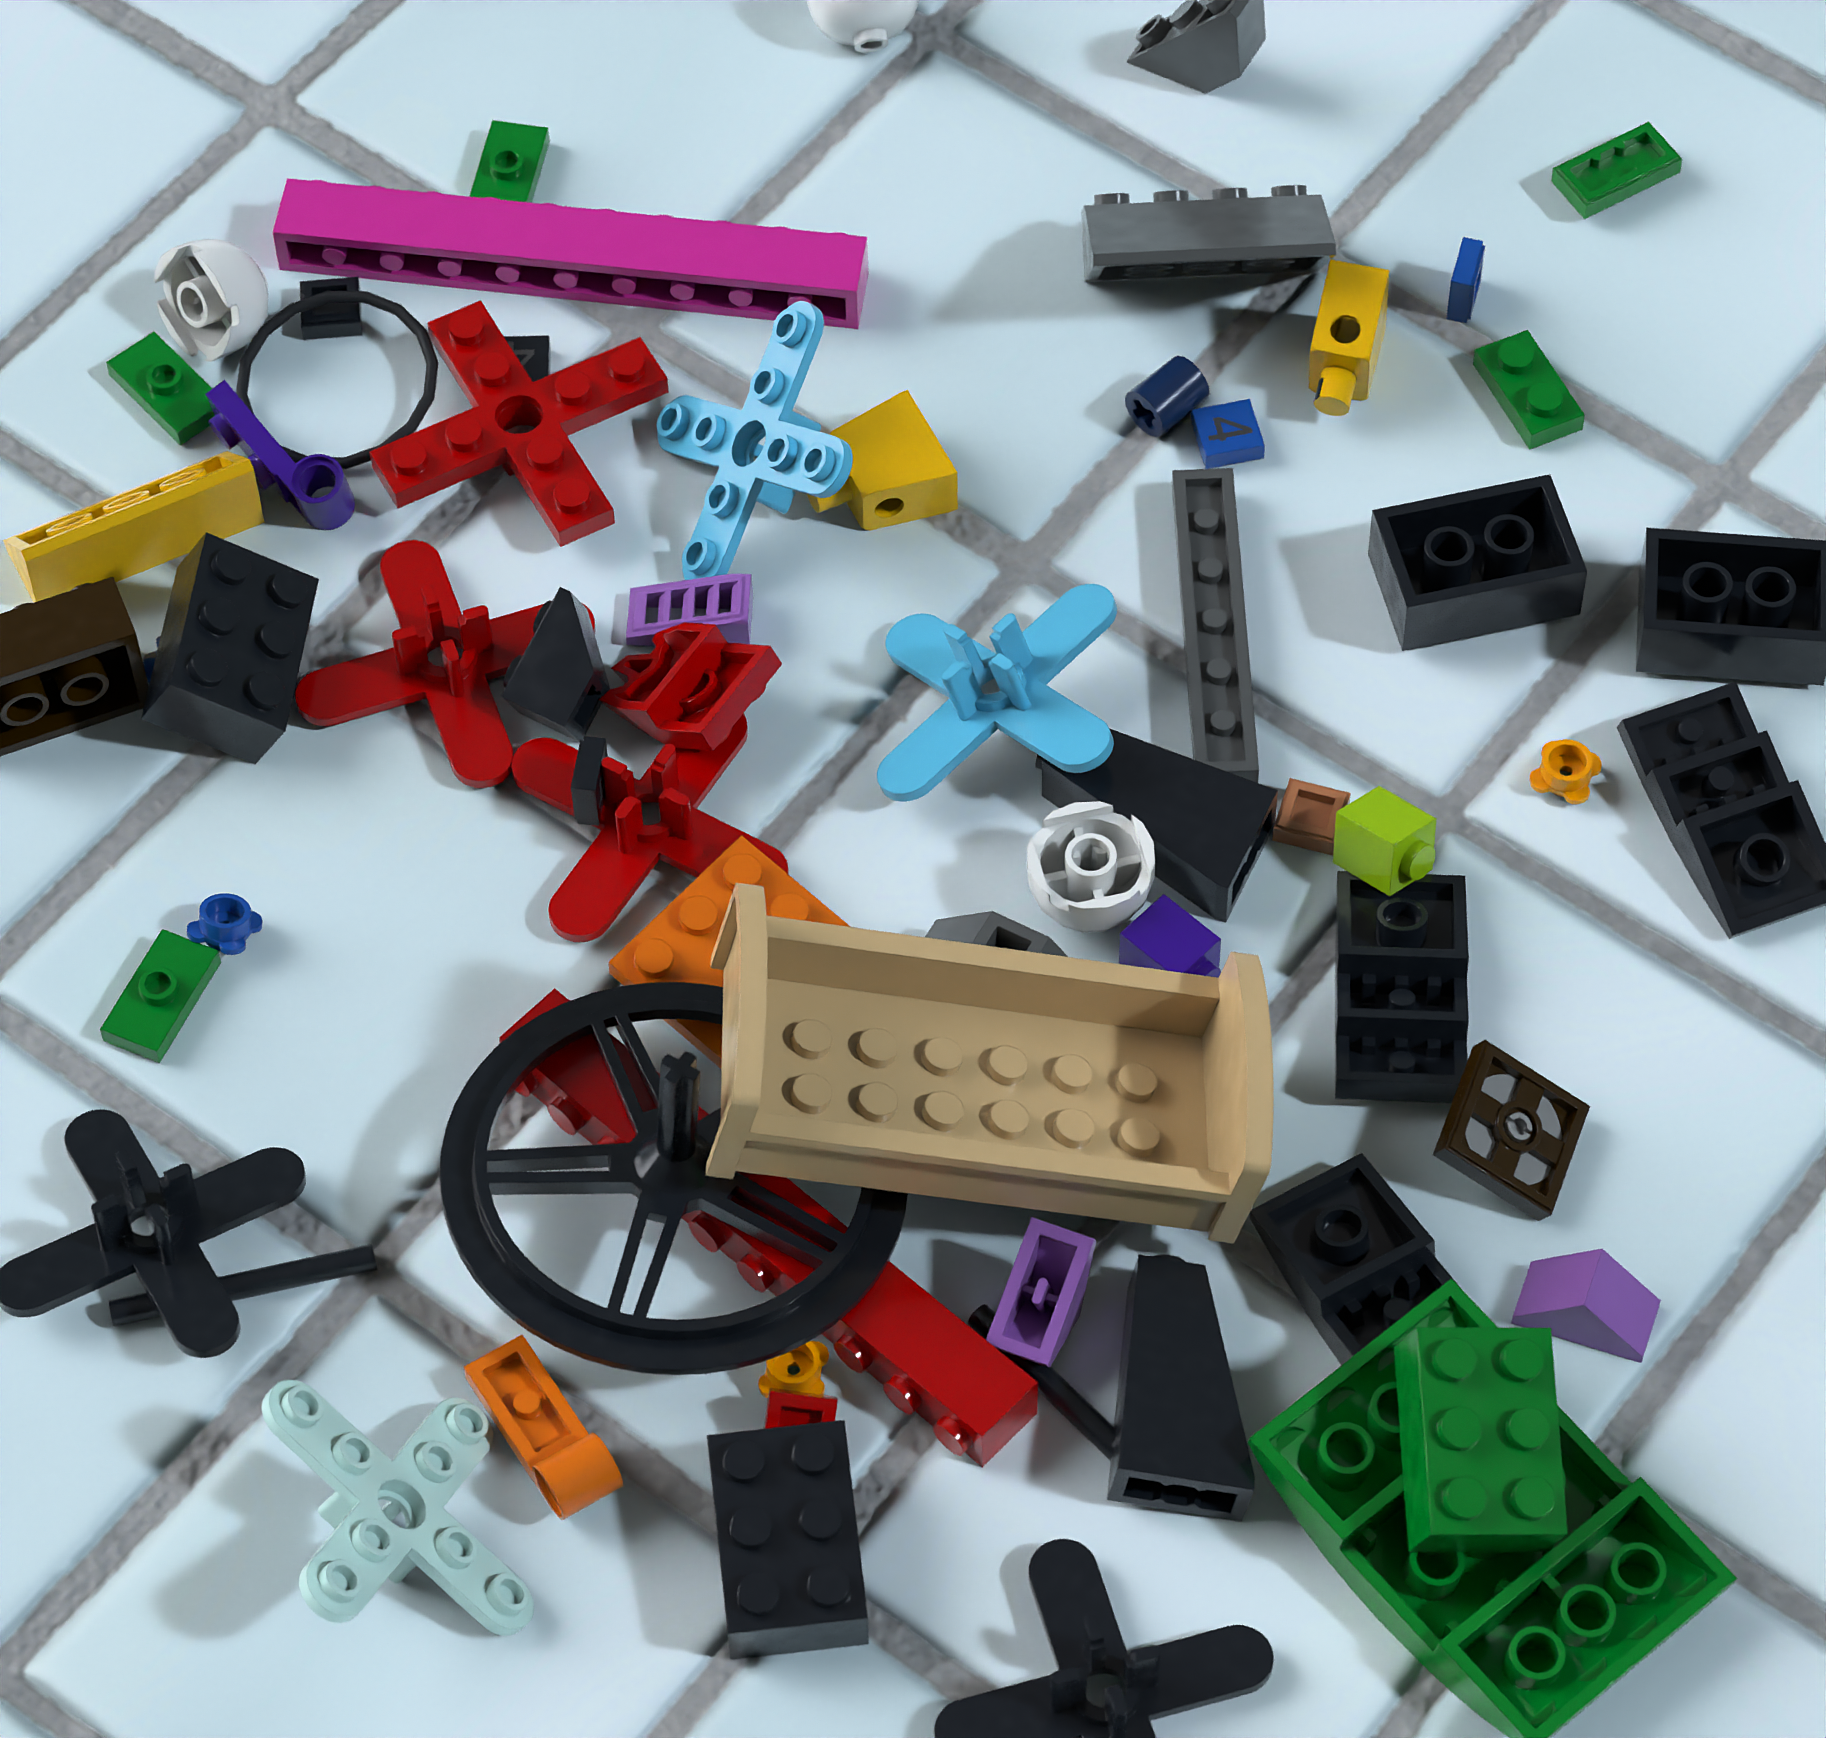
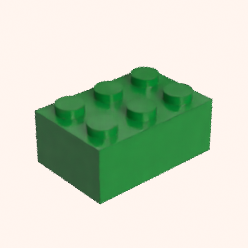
(1480, 1439)

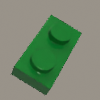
(1528, 389)

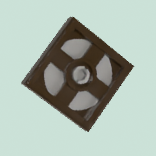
(1511, 1130)

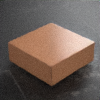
(1309, 816)

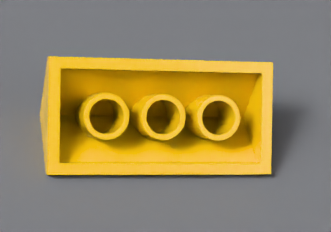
(138, 527)

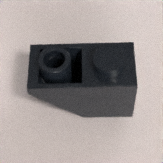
(560, 670)

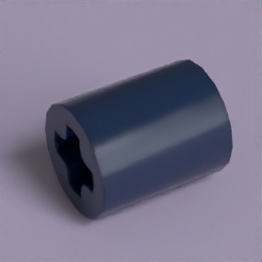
(1167, 396)

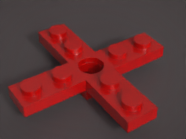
(508, 398)

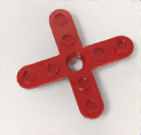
(403, 674)
(625, 847)

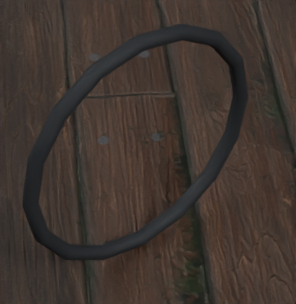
(348, 297)

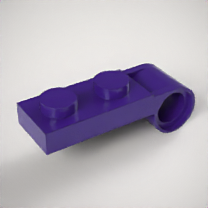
(273, 466)

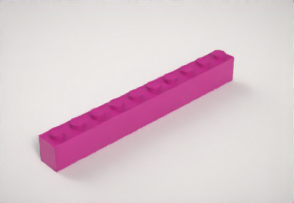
(568, 252)

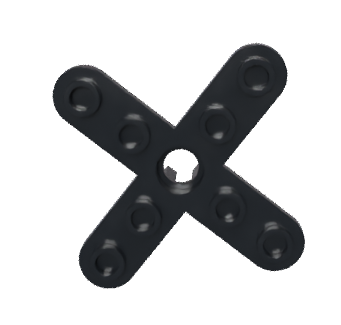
(168, 1260)
(1087, 1643)

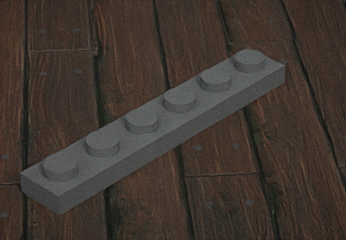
(1214, 621)

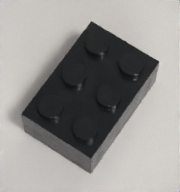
(1476, 562)
(1732, 606)
(230, 648)
(788, 1540)

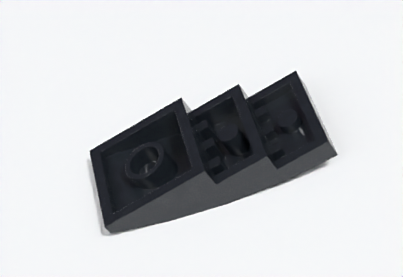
(1729, 809)
(1401, 989)
(1350, 1253)

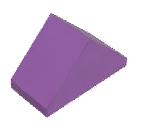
(1043, 1293)
(1589, 1303)

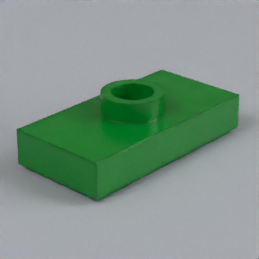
(511, 161)
(1616, 170)
(163, 386)
(160, 996)

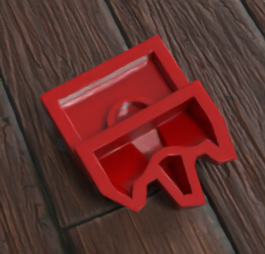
(691, 685)

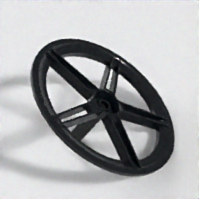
(669, 1178)

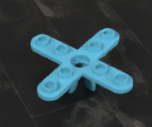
(728, 438)
(1023, 706)

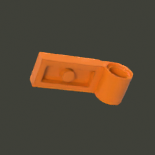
(542, 1428)

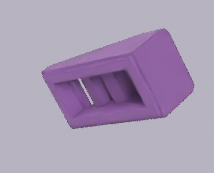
(707, 593)

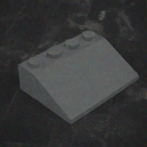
(1205, 236)

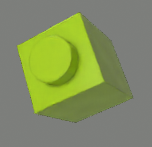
(1384, 840)

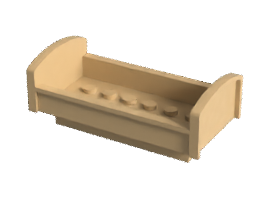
(992, 1073)

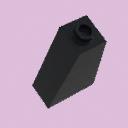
(1201, 818)
(1176, 1403)

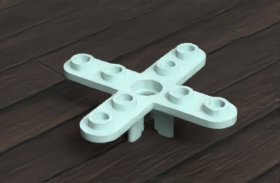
(416, 1481)

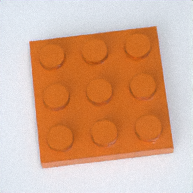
(683, 935)

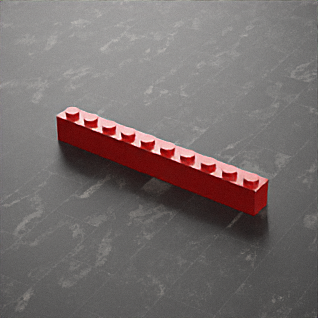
(894, 1333)

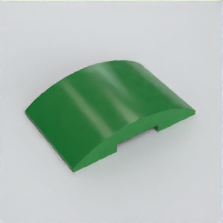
(1504, 1631)

